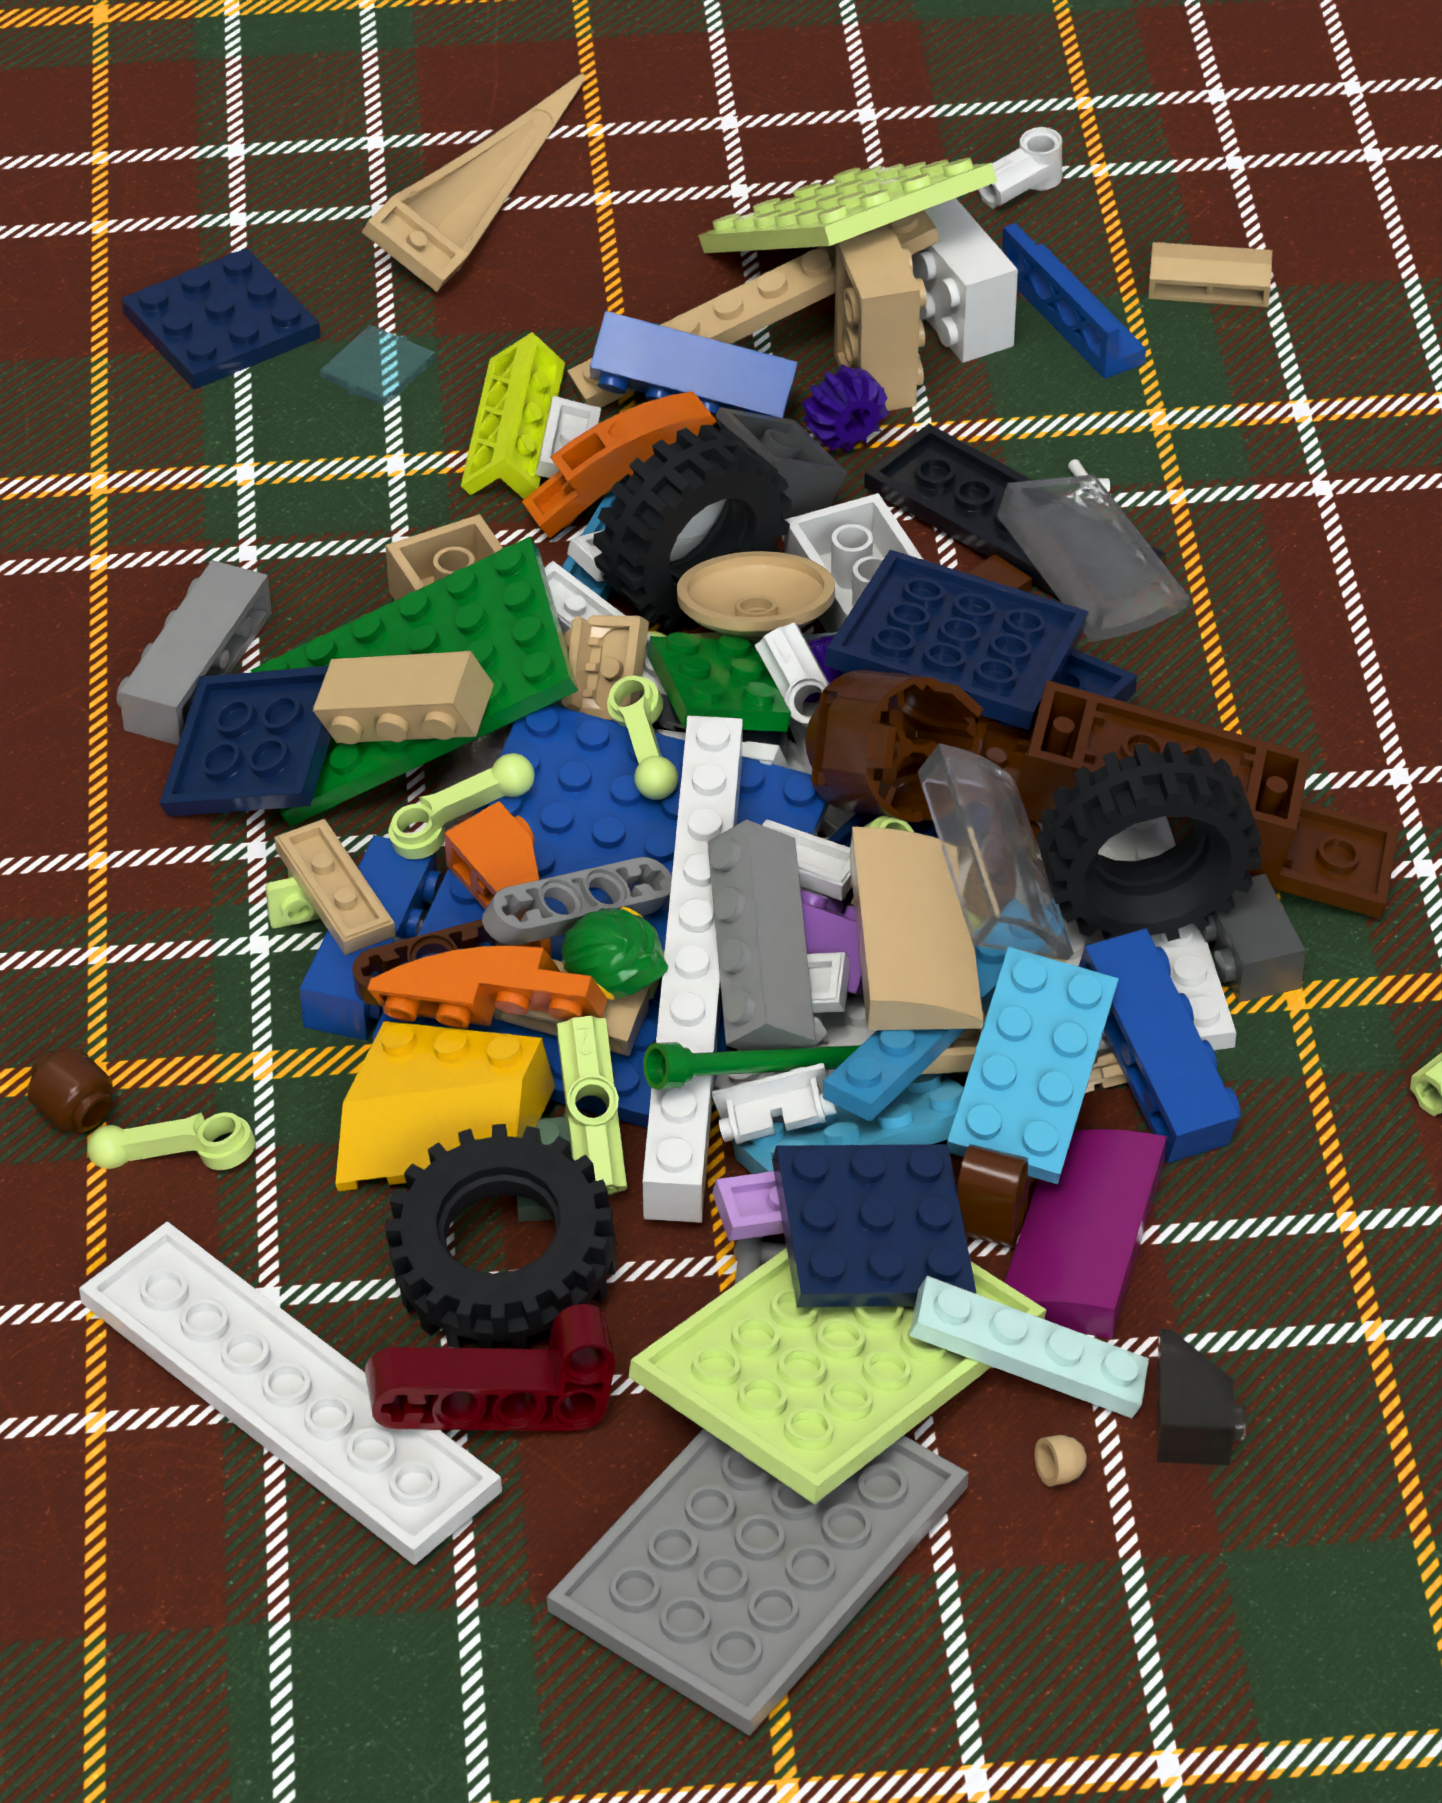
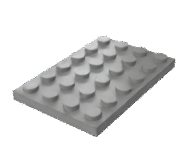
(740, 1580)

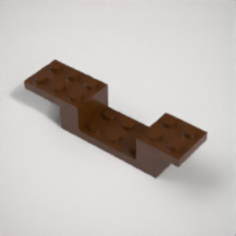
(1303, 845)

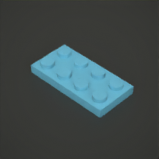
(1033, 1061)
(915, 1117)

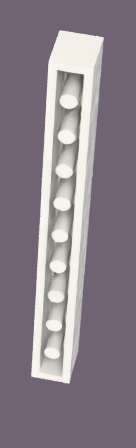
(691, 986)

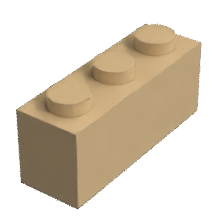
(403, 697)

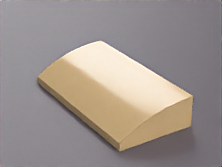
(911, 934)

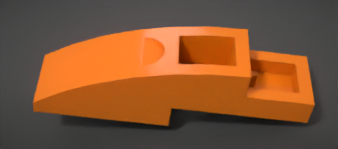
(603, 456)
(470, 982)

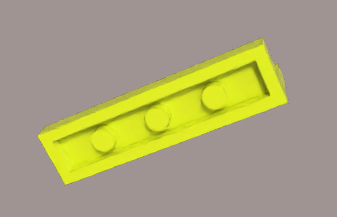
(513, 417)

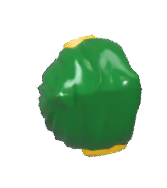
(616, 950)

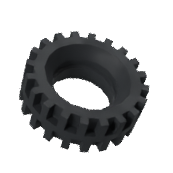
(666, 496)
(1162, 889)
(510, 1303)

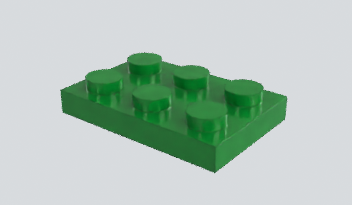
(718, 680)

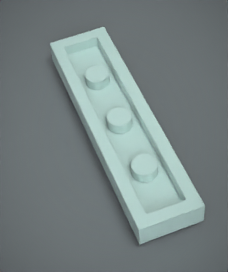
(1029, 1347)

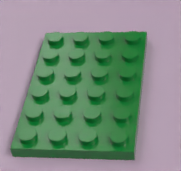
(491, 608)

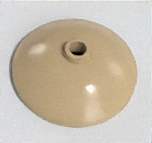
(755, 592)

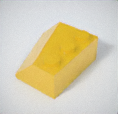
(428, 1087)

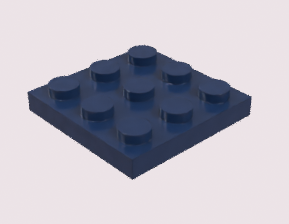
(220, 318)
(249, 744)
(870, 1222)

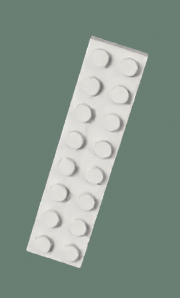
(288, 1391)

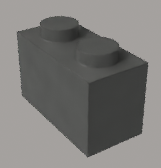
(1256, 944)

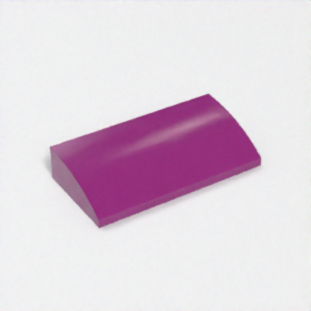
(1089, 1229)

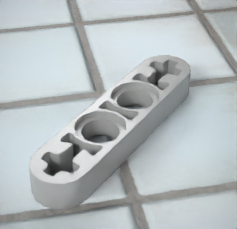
(573, 891)

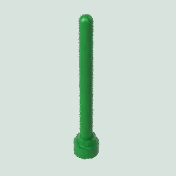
(672, 1065)

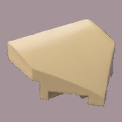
(600, 655)

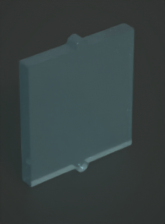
(377, 365)

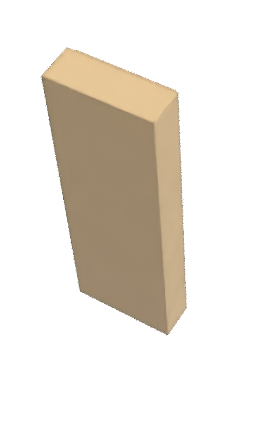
(335, 886)

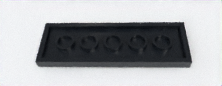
(954, 492)

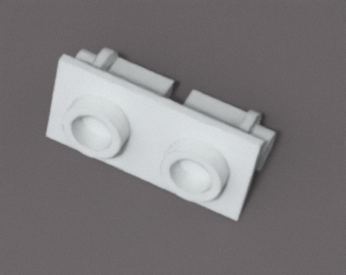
(750, 1106)

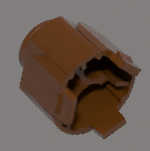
(878, 733)

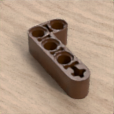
(994, 1194)

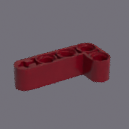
(499, 1387)

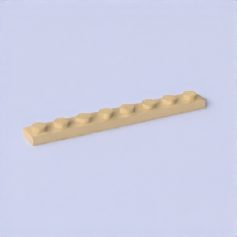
(765, 299)

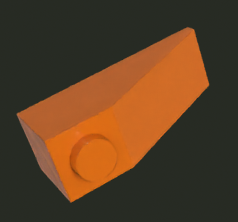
(493, 854)

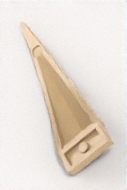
(446, 213)

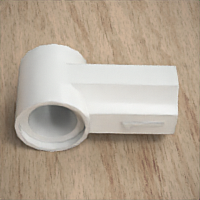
(1032, 166)
(792, 668)

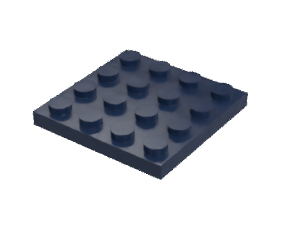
(961, 632)

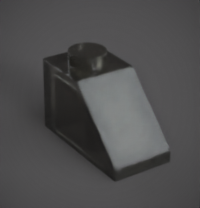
(1194, 1406)

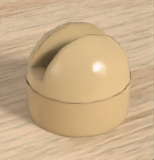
(1059, 1459)

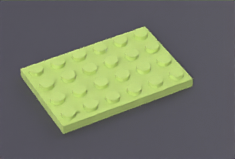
(846, 207)
(807, 1386)

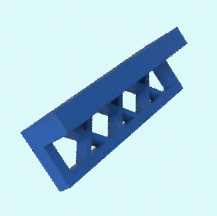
(1071, 306)

